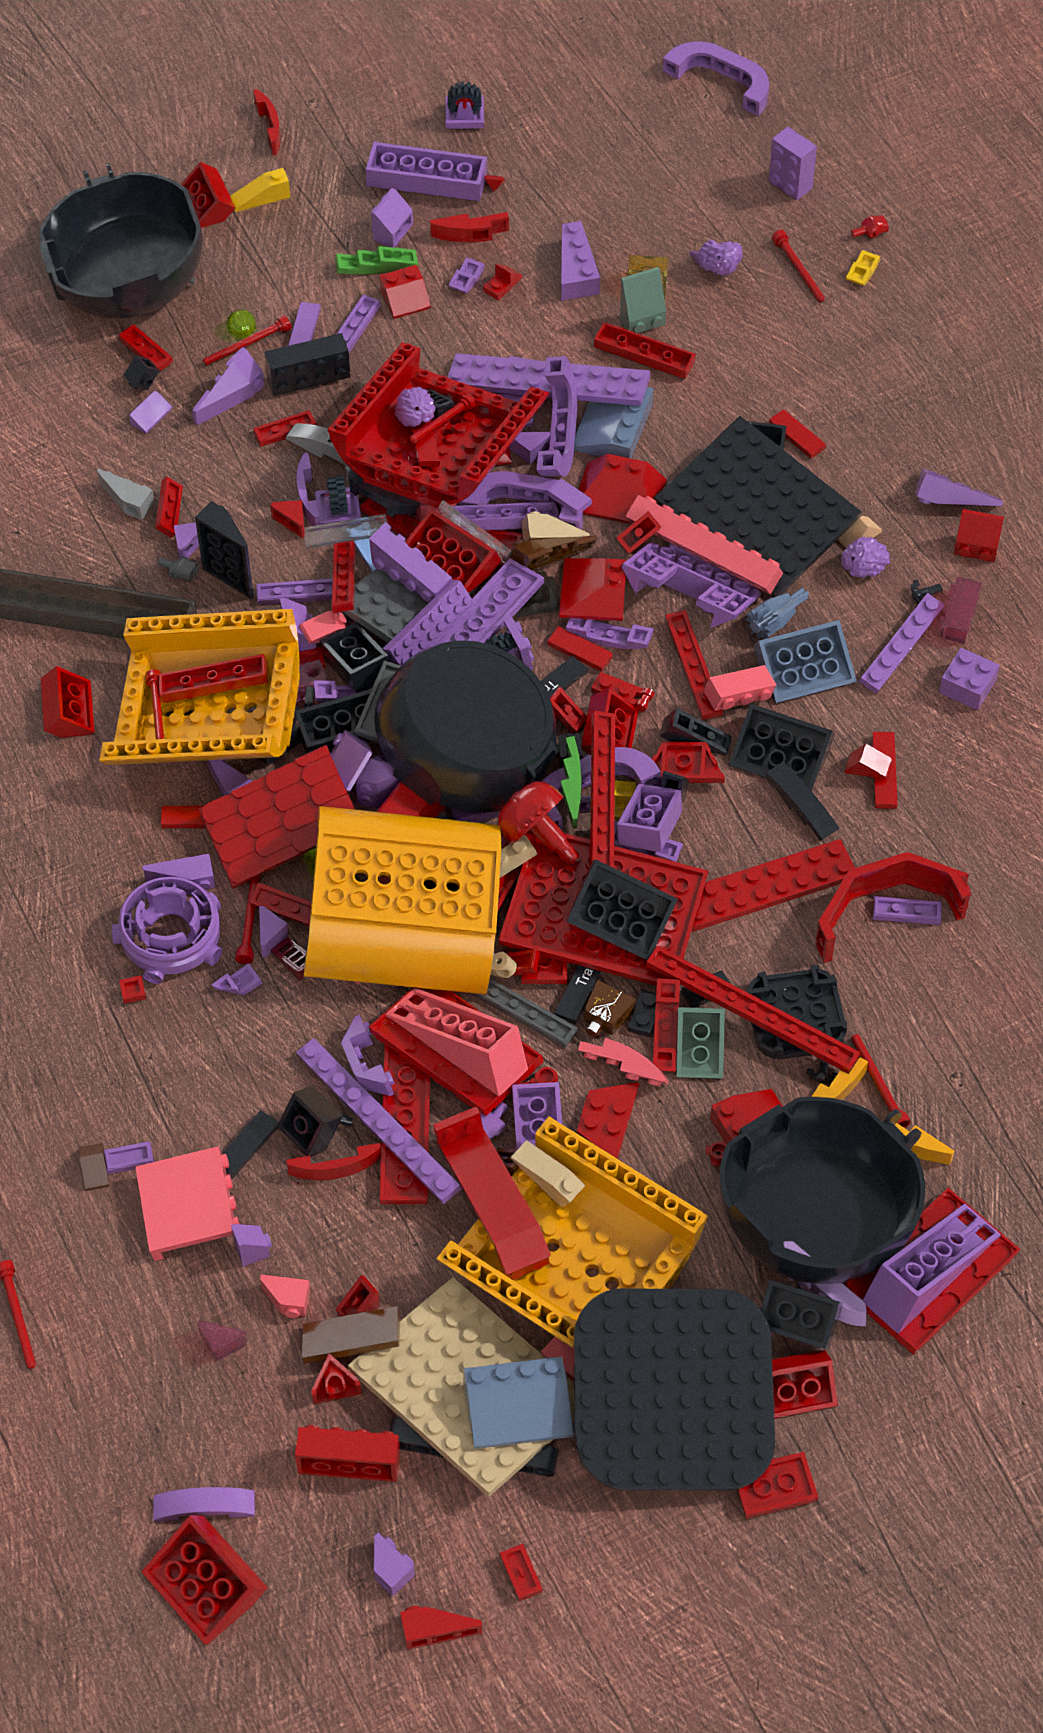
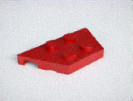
(689, 760)
(608, 1116)

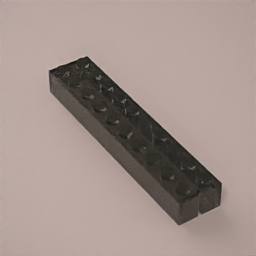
(81, 604)

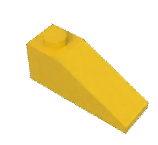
(263, 190)

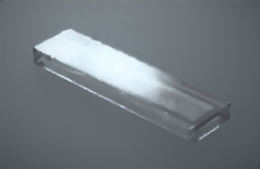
(343, 531)

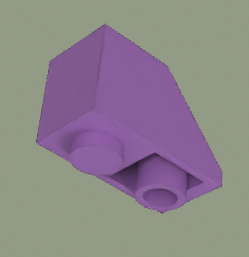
(391, 1567)

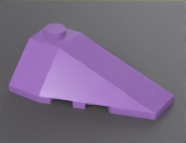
(236, 385)
(940, 490)

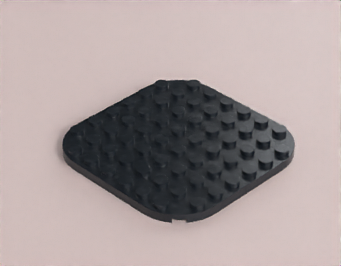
(673, 1390)

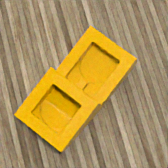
(863, 268)
(623, 794)

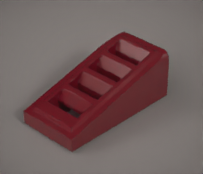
(297, 971)

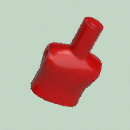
(871, 226)

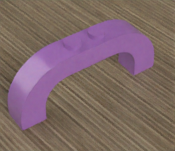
(724, 62)
(559, 458)
(519, 487)
(627, 762)

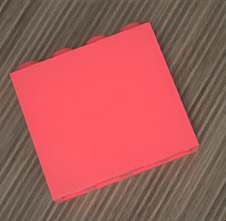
(186, 1200)

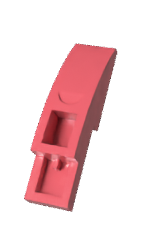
(633, 1063)

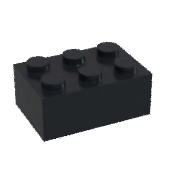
(354, 656)
(800, 1314)

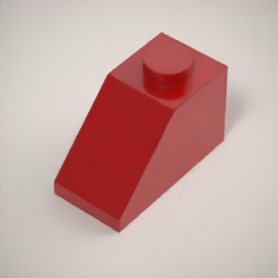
(638, 533)

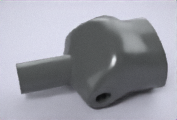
(181, 568)

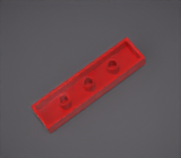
(644, 350)
(213, 678)

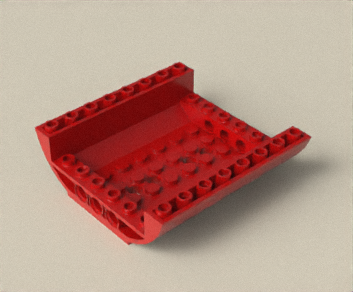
(380, 446)

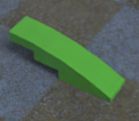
(370, 262)
(572, 784)

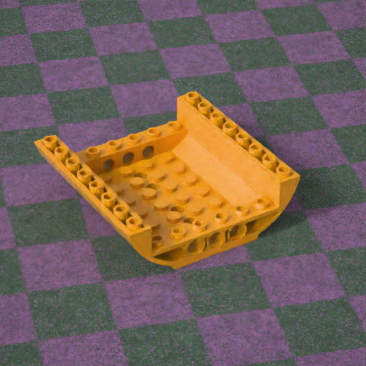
(209, 732)
(402, 928)
(614, 1224)

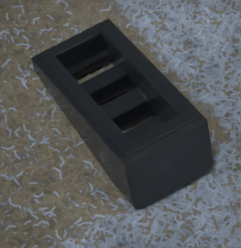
(441, 403)

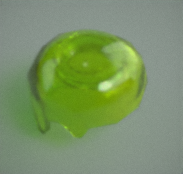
(241, 323)

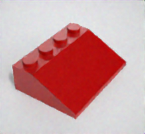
(454, 550)
(203, 1578)

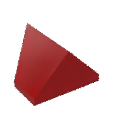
(334, 1382)

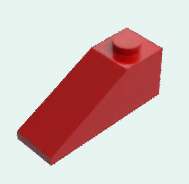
(432, 1626)

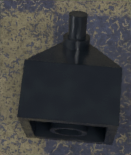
(311, 1121)

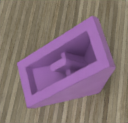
(529, 443)
(186, 539)
(272, 930)

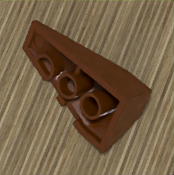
(545, 551)

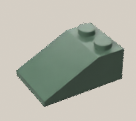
(642, 301)
(700, 1042)

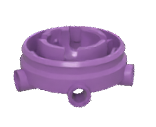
(164, 898)

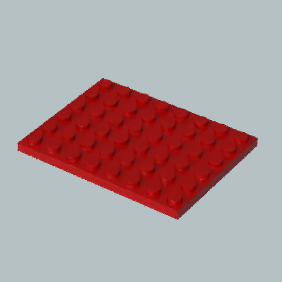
(548, 892)

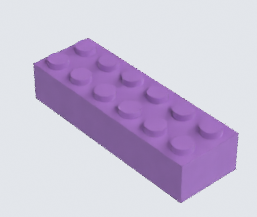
(426, 171)

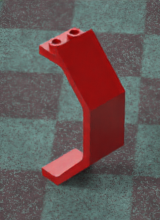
(888, 873)

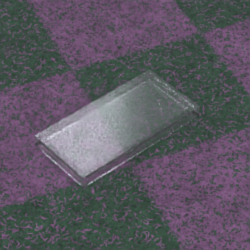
(469, 526)

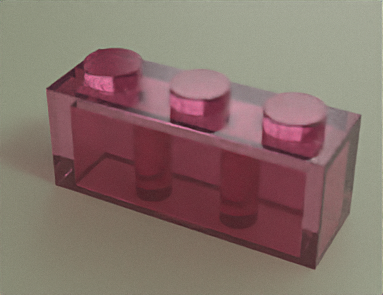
(959, 610)

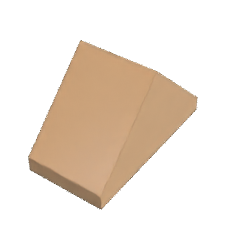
(862, 527)

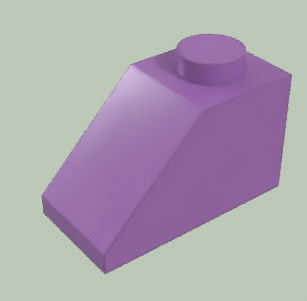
(250, 1243)

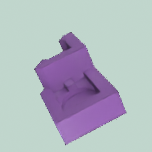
(240, 982)

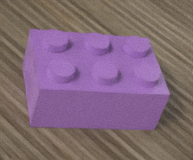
(792, 163)
(649, 817)

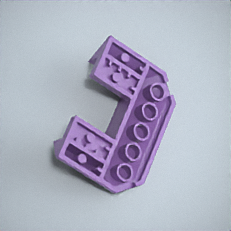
(712, 587)

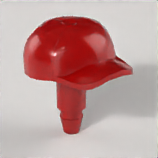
(529, 811)

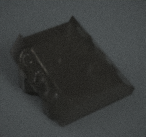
(543, 600)

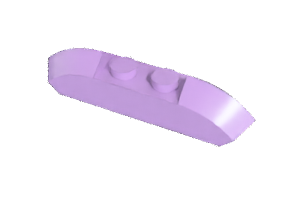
(853, 1308)

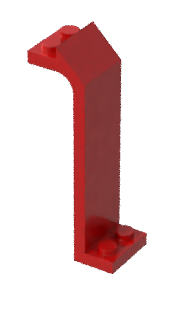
(492, 1194)

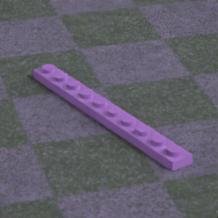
(379, 1121)

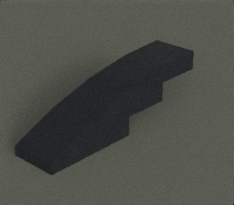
(802, 800)

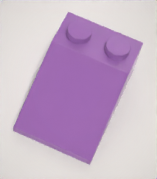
(350, 757)

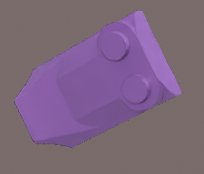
(532, 1107)

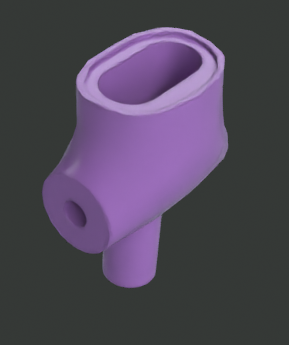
(492, 1123)

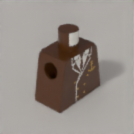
(607, 1009)

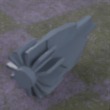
(774, 613)

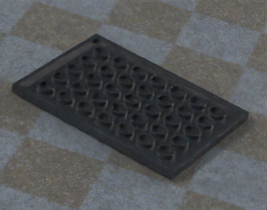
(762, 500)

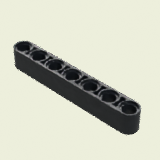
(541, 1464)

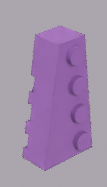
(579, 269)
(406, 565)

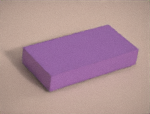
(569, 496)
(128, 1157)

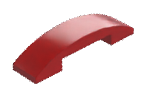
(265, 107)
(666, 1024)
(337, 1168)

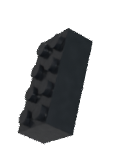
(307, 364)
(326, 720)

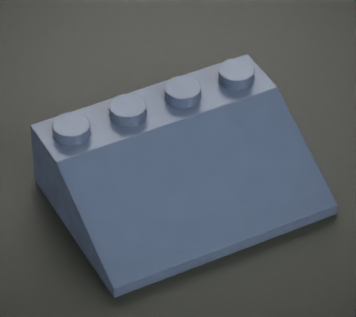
(612, 427)
(806, 661)
(517, 1402)

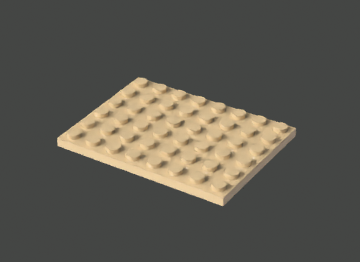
(426, 1379)

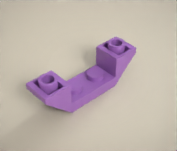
(370, 1079)

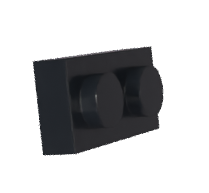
(644, 1014)

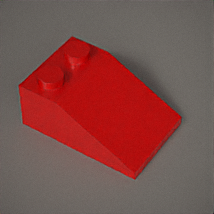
(740, 1110)

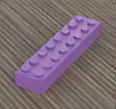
(505, 515)
(429, 623)

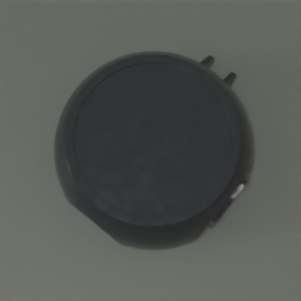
(122, 244)
(466, 725)
(826, 1182)

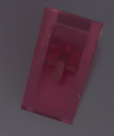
(221, 1339)

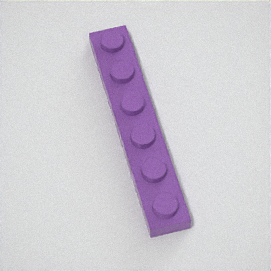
(901, 643)

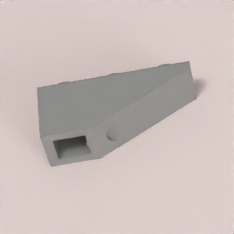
(129, 496)

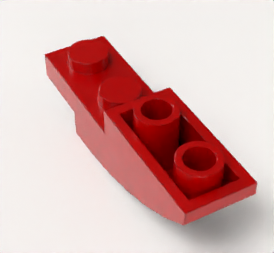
(462, 229)

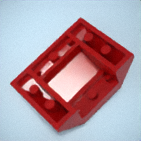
(615, 483)
(593, 589)

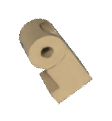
(502, 965)

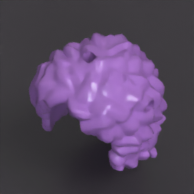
(718, 258)
(407, 403)
(868, 556)

